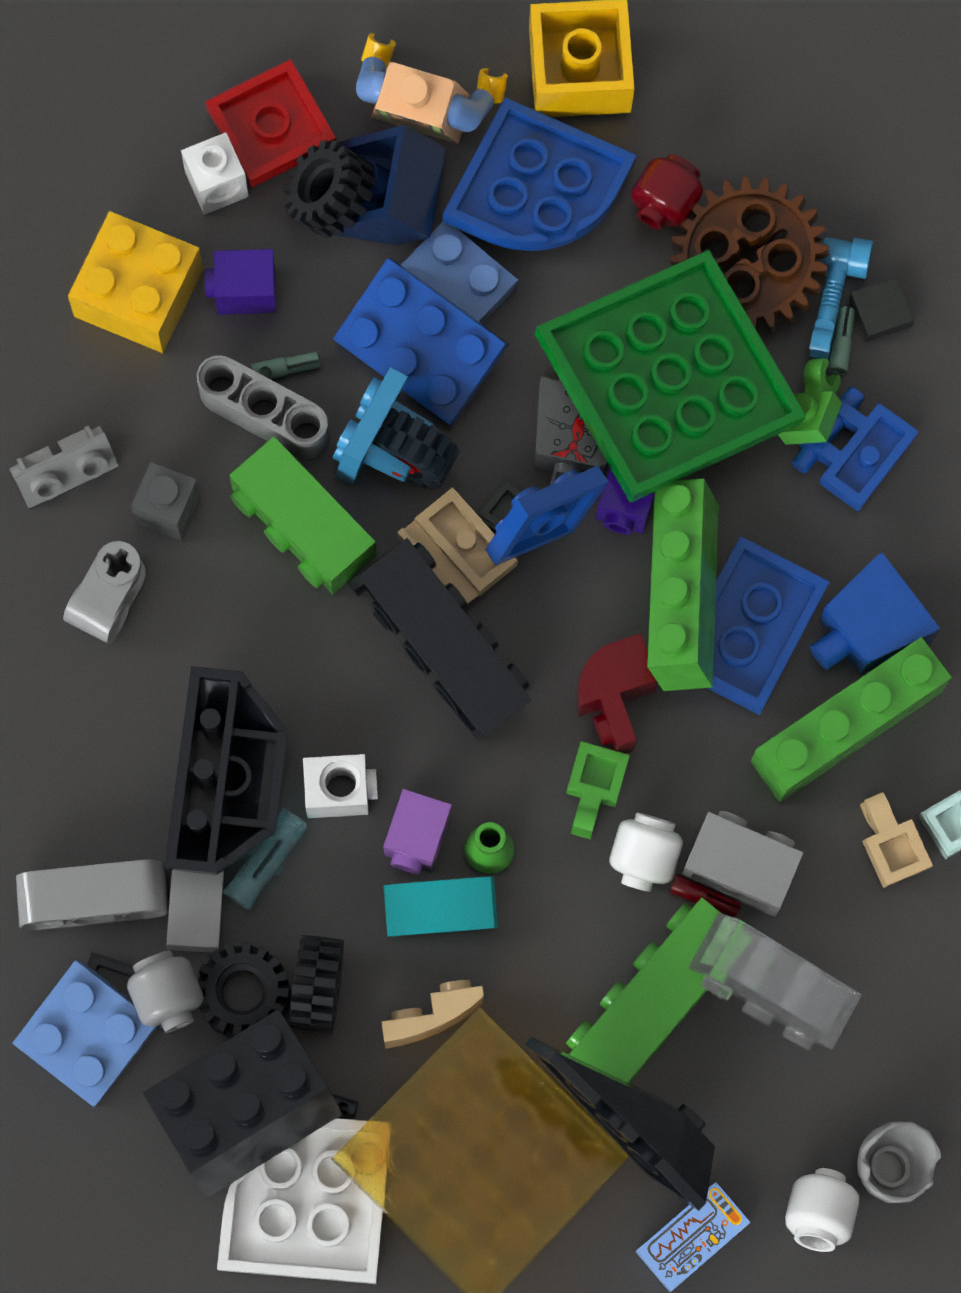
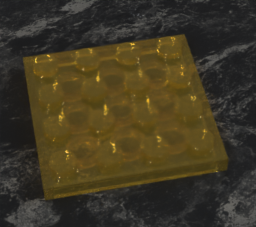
(480, 1157)

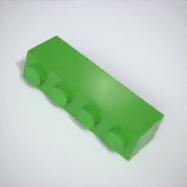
(683, 586)
(850, 719)
(653, 1002)

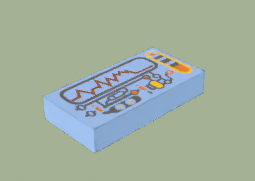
(692, 1238)

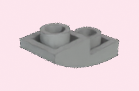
(195, 912)

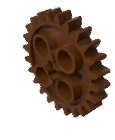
(725, 220)

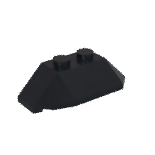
(225, 773)

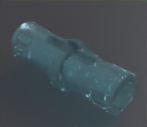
(245, 888)

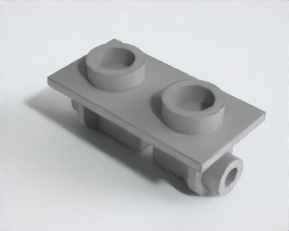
(82, 458)

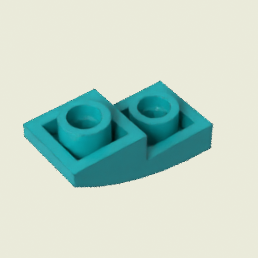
(440, 906)

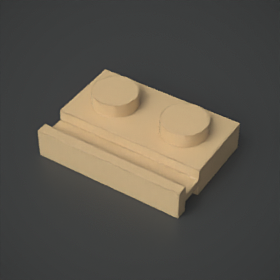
(458, 545)

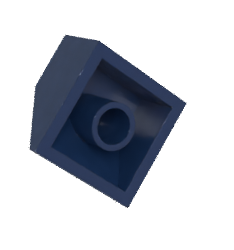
(405, 188)

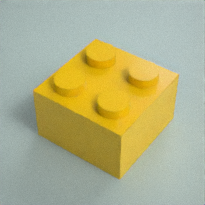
(581, 58)
(136, 282)

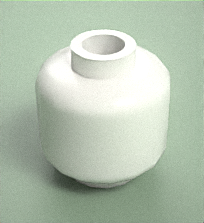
(646, 851)
(822, 1210)

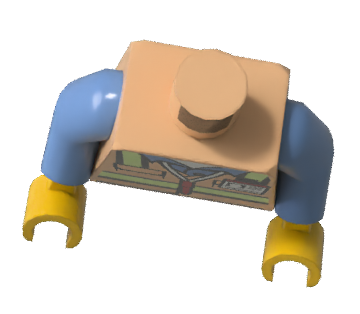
(421, 98)

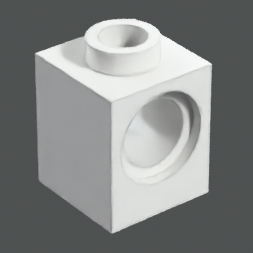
(214, 173)
(319, 772)

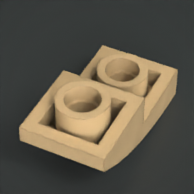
(448, 1006)

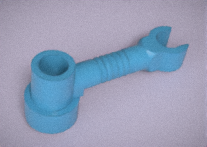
(845, 260)

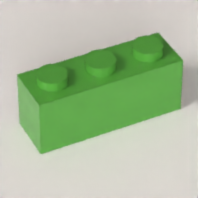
(301, 516)

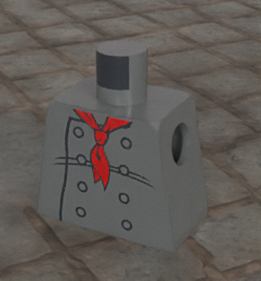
(562, 435)

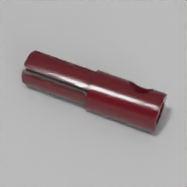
(694, 891)

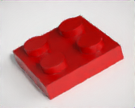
(270, 122)

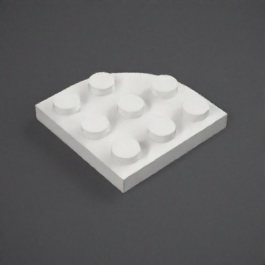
(302, 1215)

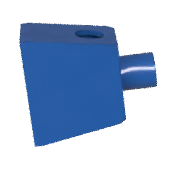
(872, 619)

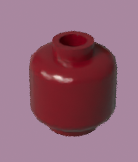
(667, 192)

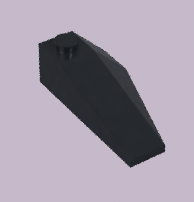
(650, 1131)

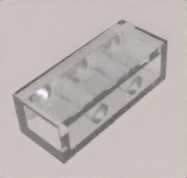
(773, 983)

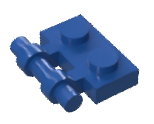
(866, 458)

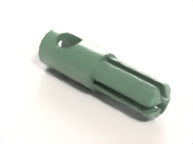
(842, 344)
(283, 366)

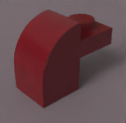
(606, 681)

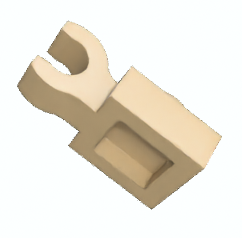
(894, 848)

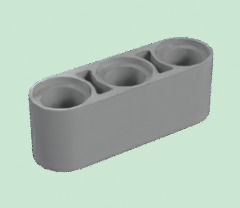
(252, 387)
(92, 894)

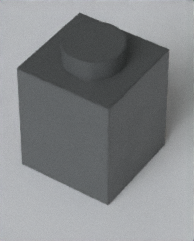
(166, 501)

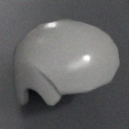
(897, 1161)

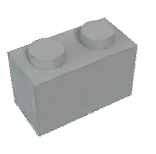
(743, 862)

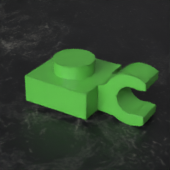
(818, 404)
(595, 780)

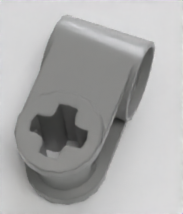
(103, 600)

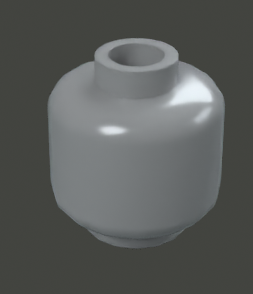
(165, 991)

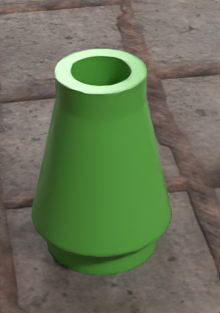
(488, 859)

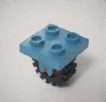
(393, 439)

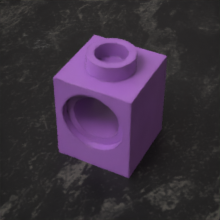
(416, 832)

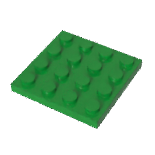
(669, 375)

